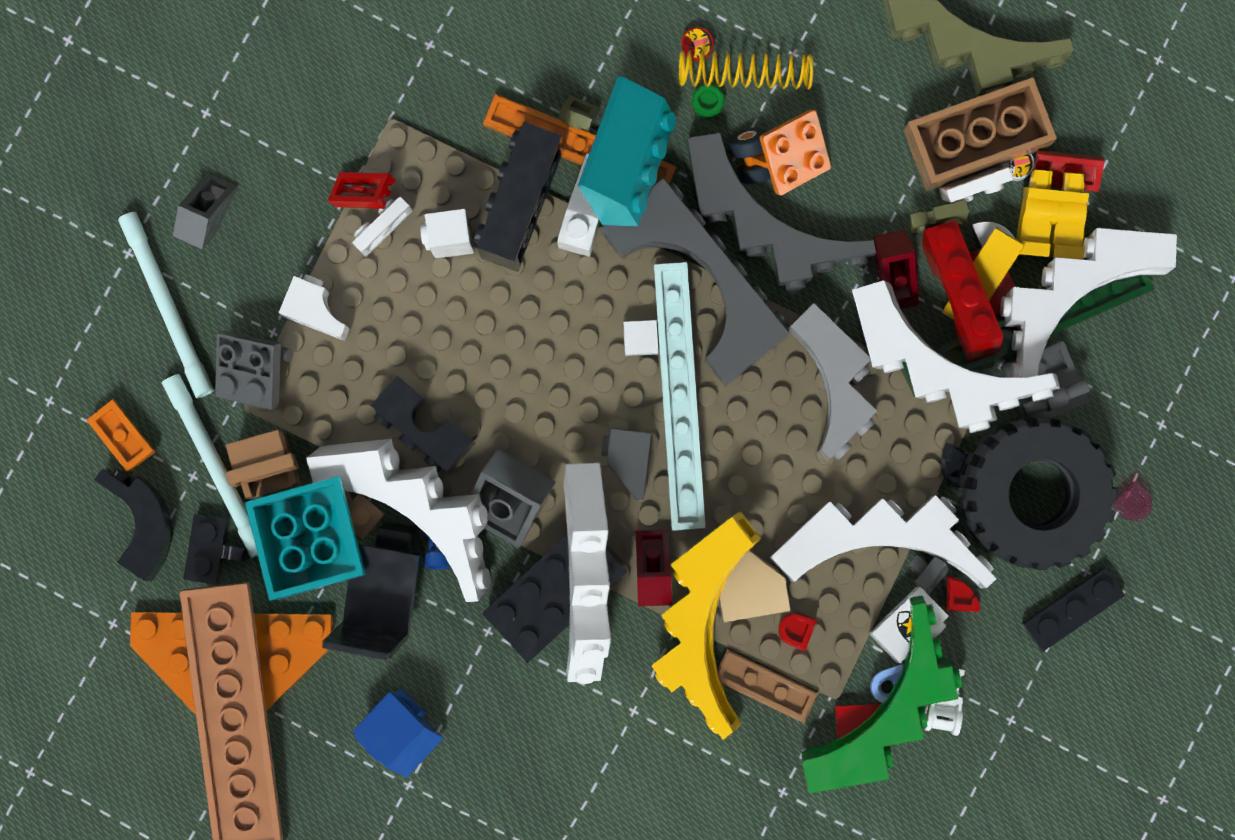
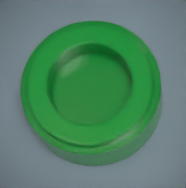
(707, 101)

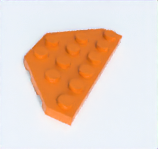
(285, 645)

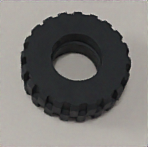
(1086, 498)

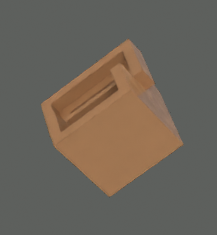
(262, 464)

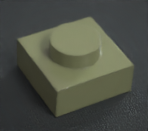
(578, 113)

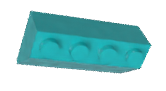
(626, 154)

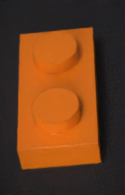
(121, 435)

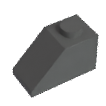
(203, 210)
(628, 458)

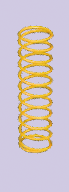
(683, 72)

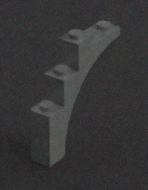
(756, 230)

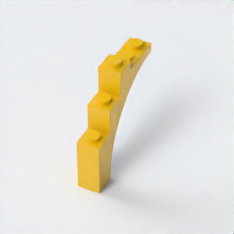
(692, 620)

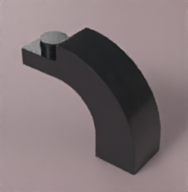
(152, 523)

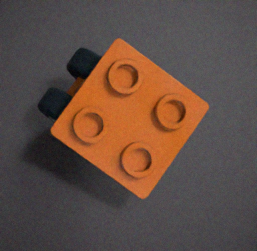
(785, 154)

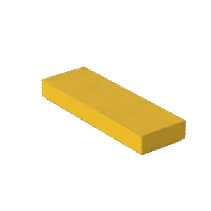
(994, 262)

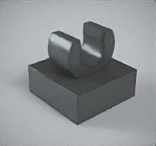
(929, 574)

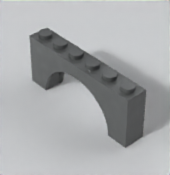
(749, 324)

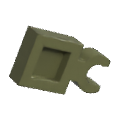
(939, 215)

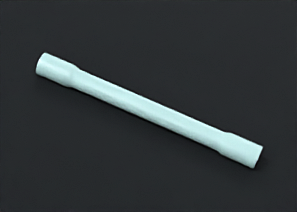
(138, 242)
(184, 405)

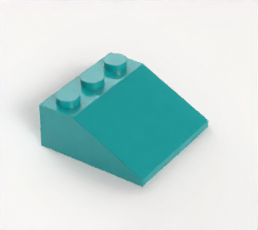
(305, 538)

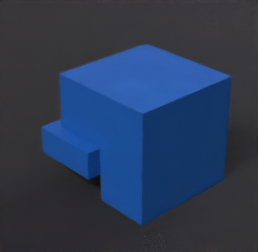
(398, 733)

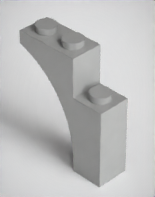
(838, 362)

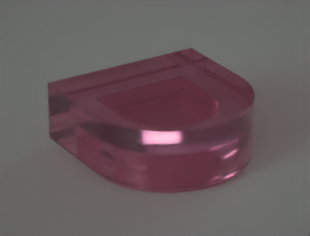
(1133, 503)

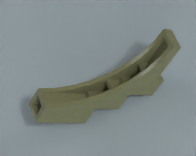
(952, 41)

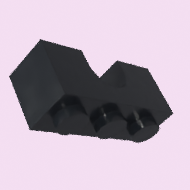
(398, 407)

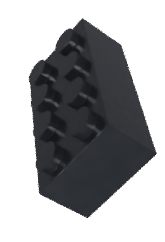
(520, 196)
(539, 601)

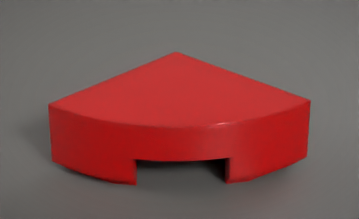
(960, 596)

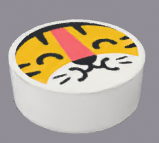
(1020, 167)

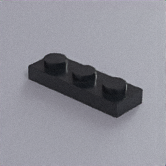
(1073, 609)

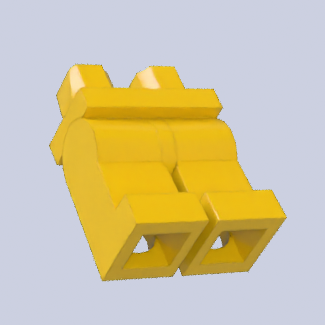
(1053, 219)

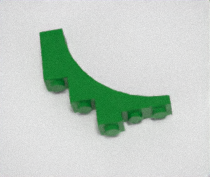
(923, 681)

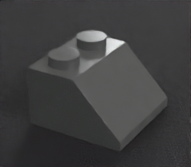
(511, 496)

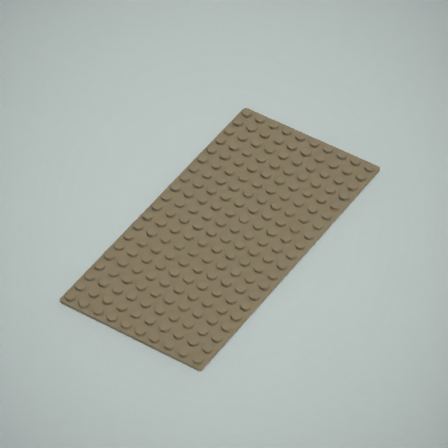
(544, 375)

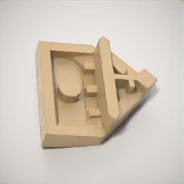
(754, 590)

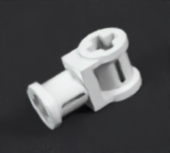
(950, 709)

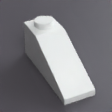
(579, 223)

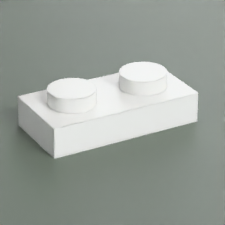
(987, 181)
(371, 235)

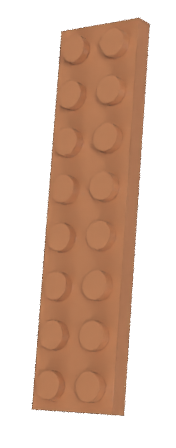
(231, 712)

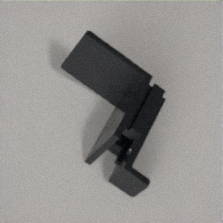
(382, 599)

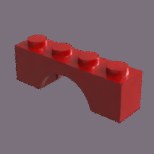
(970, 306)

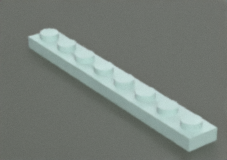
(679, 396)

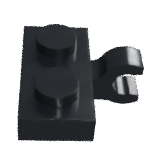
(208, 550)

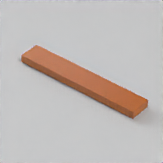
(507, 115)

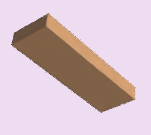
(766, 686)

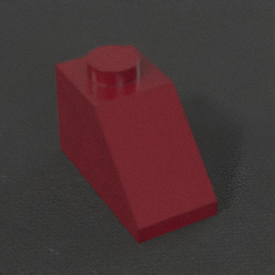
(897, 266)
(653, 568)

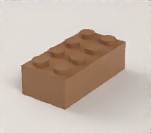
(979, 134)

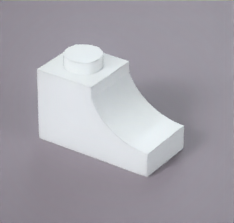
(308, 305)

